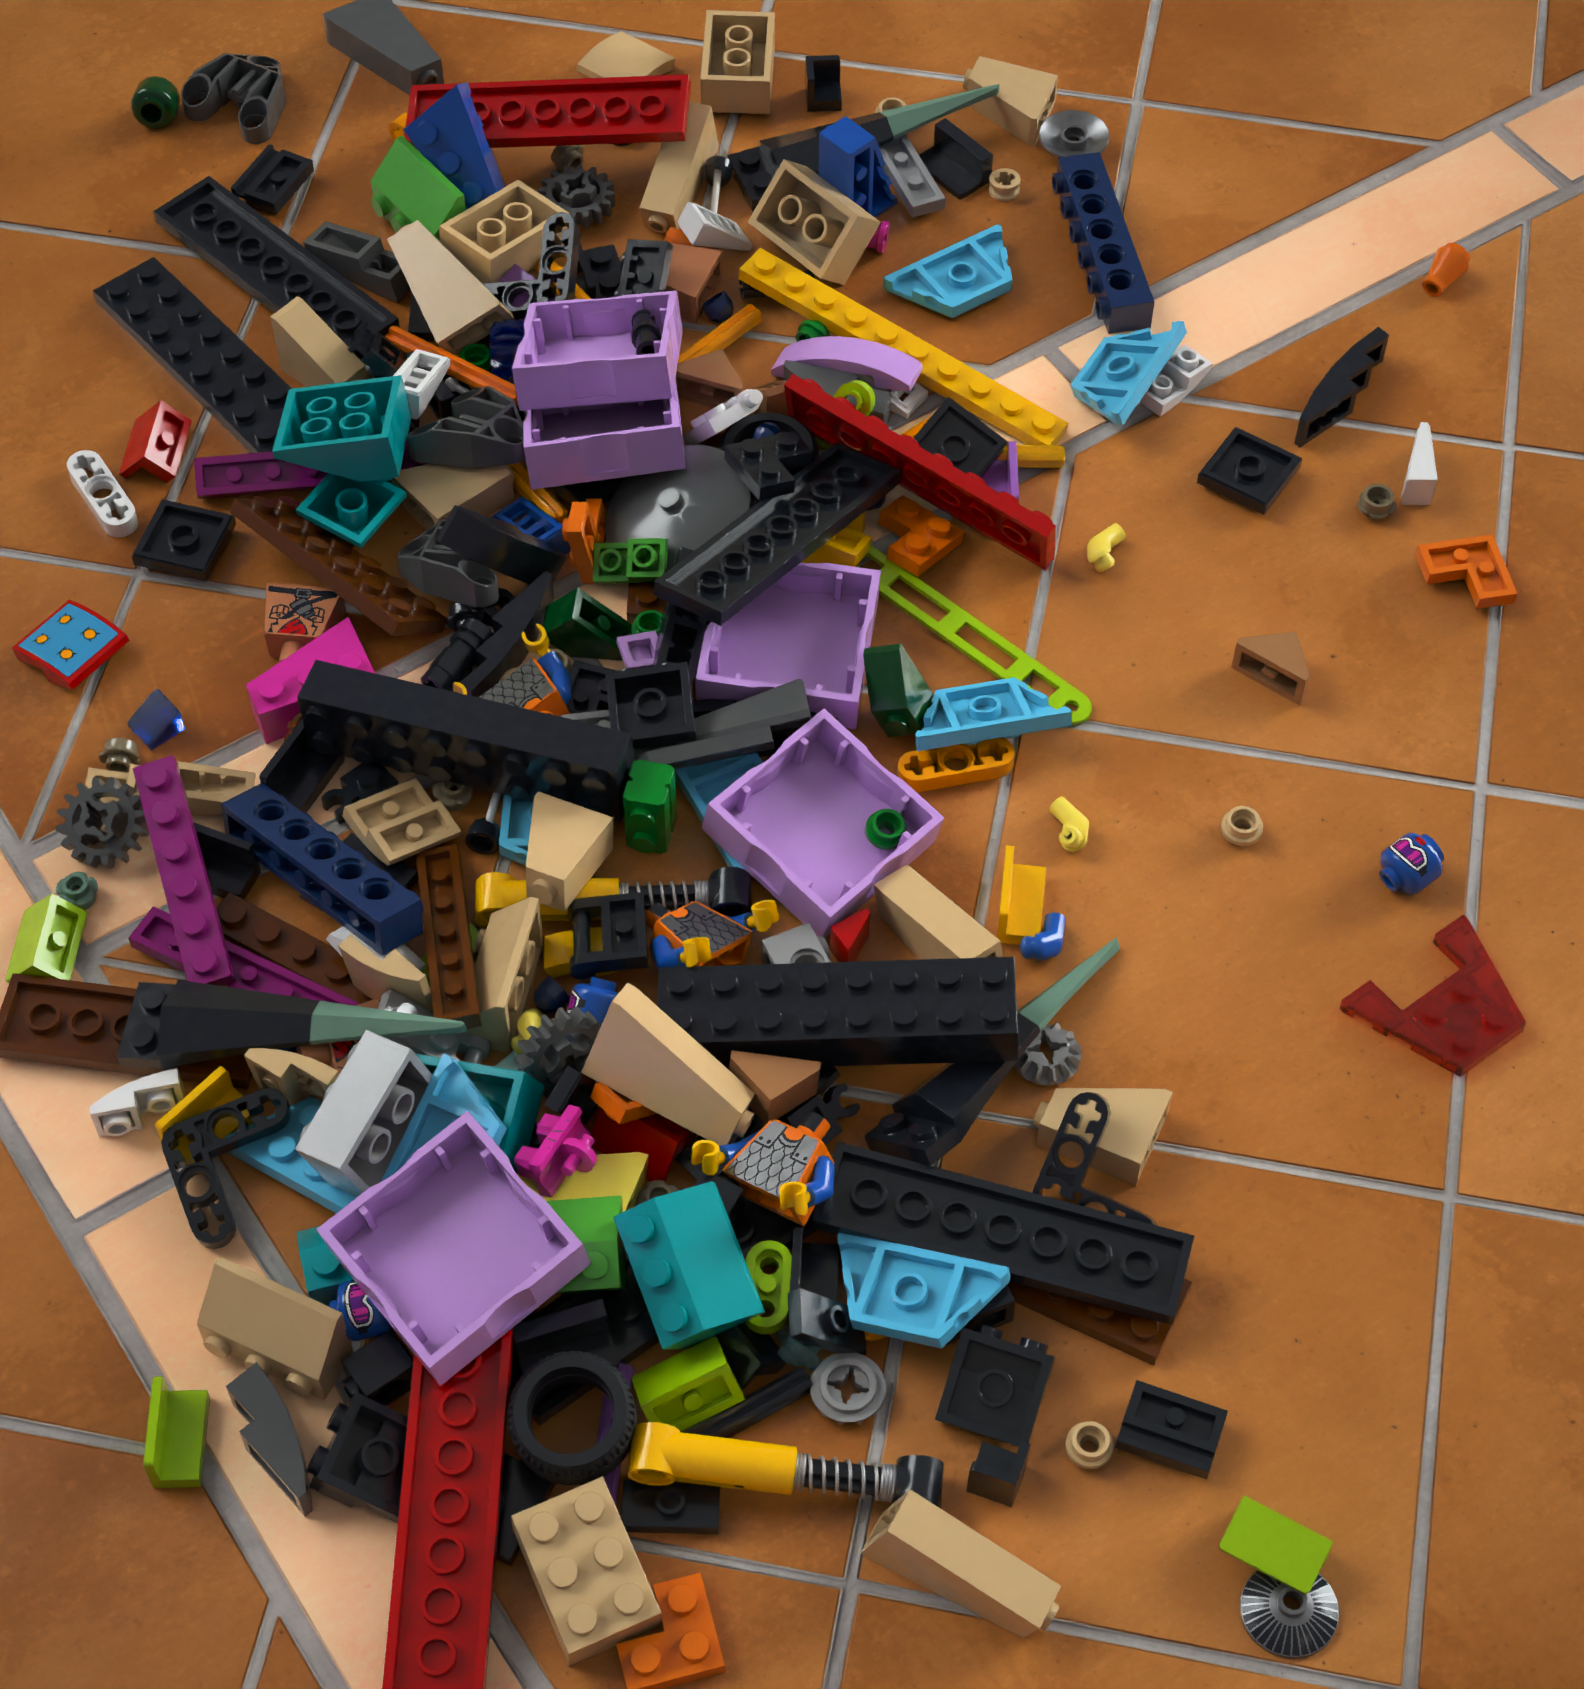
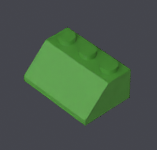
(413, 189)
(595, 1227)

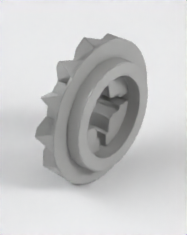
(1065, 1058)
(834, 1373)

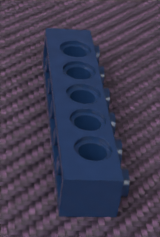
(1103, 243)
(325, 869)

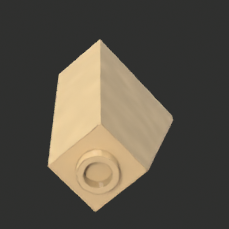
(679, 171)
(448, 294)
(929, 920)
(667, 1070)
(961, 1565)

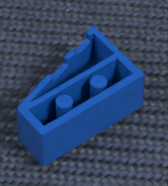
(456, 145)
(854, 166)

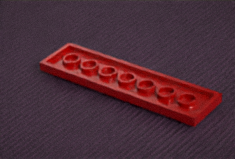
(572, 110)
(923, 473)
(449, 1525)

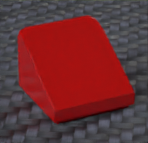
(850, 936)

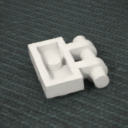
(723, 416)

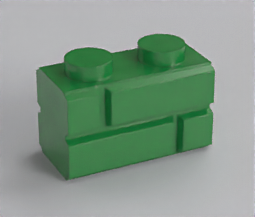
(650, 806)

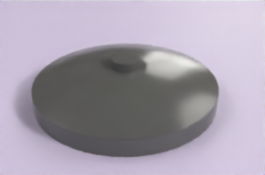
(679, 504)

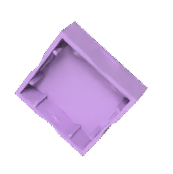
(585, 353)
(603, 441)
(799, 628)
(804, 821)
(454, 1248)

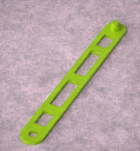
(957, 619)

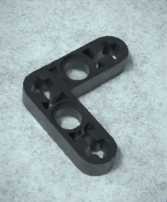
(543, 288)
(207, 1146)
(1071, 1179)

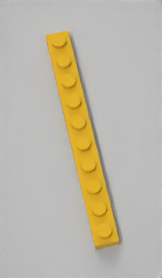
(940, 371)

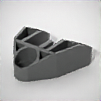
(249, 81)
(480, 433)
(446, 572)

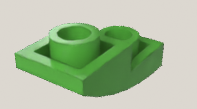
(630, 561)

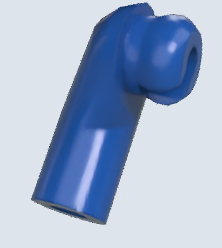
(1046, 943)

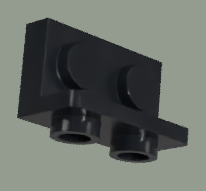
(644, 267)
(599, 271)

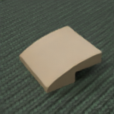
(624, 57)
(400, 822)
(378, 976)
(290, 1073)

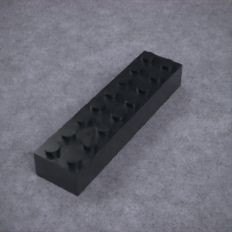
(464, 739)
(850, 1010)

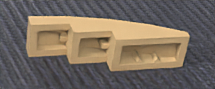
(204, 785)

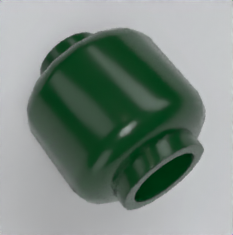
(155, 102)

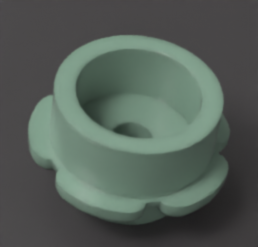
(82, 898)

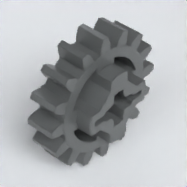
(580, 194)
(84, 822)
(556, 1045)

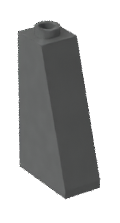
(383, 42)

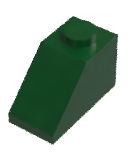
(584, 627)
(896, 690)

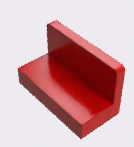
(156, 442)
(649, 1135)

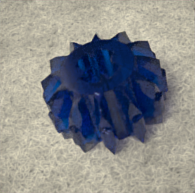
(504, 341)

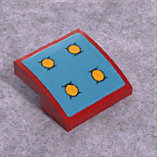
(70, 644)

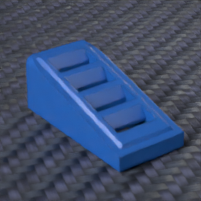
(536, 523)

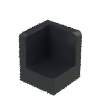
(823, 83)
(998, 1473)

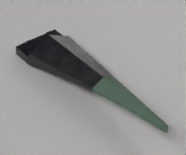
(757, 166)
(207, 1022)
(945, 1105)

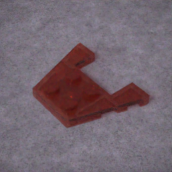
(1456, 1020)

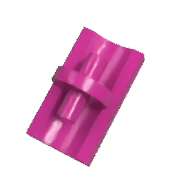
(562, 1151)

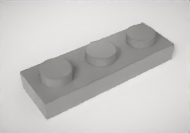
(911, 178)

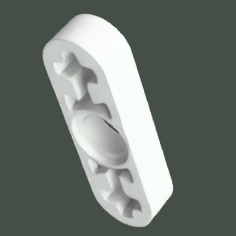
(102, 507)

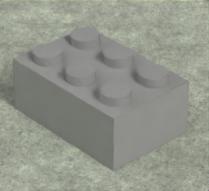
(364, 1114)

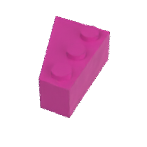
(276, 690)

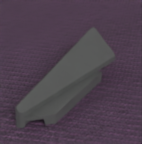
(736, 728)

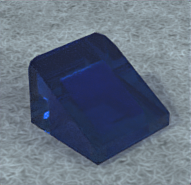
(156, 720)

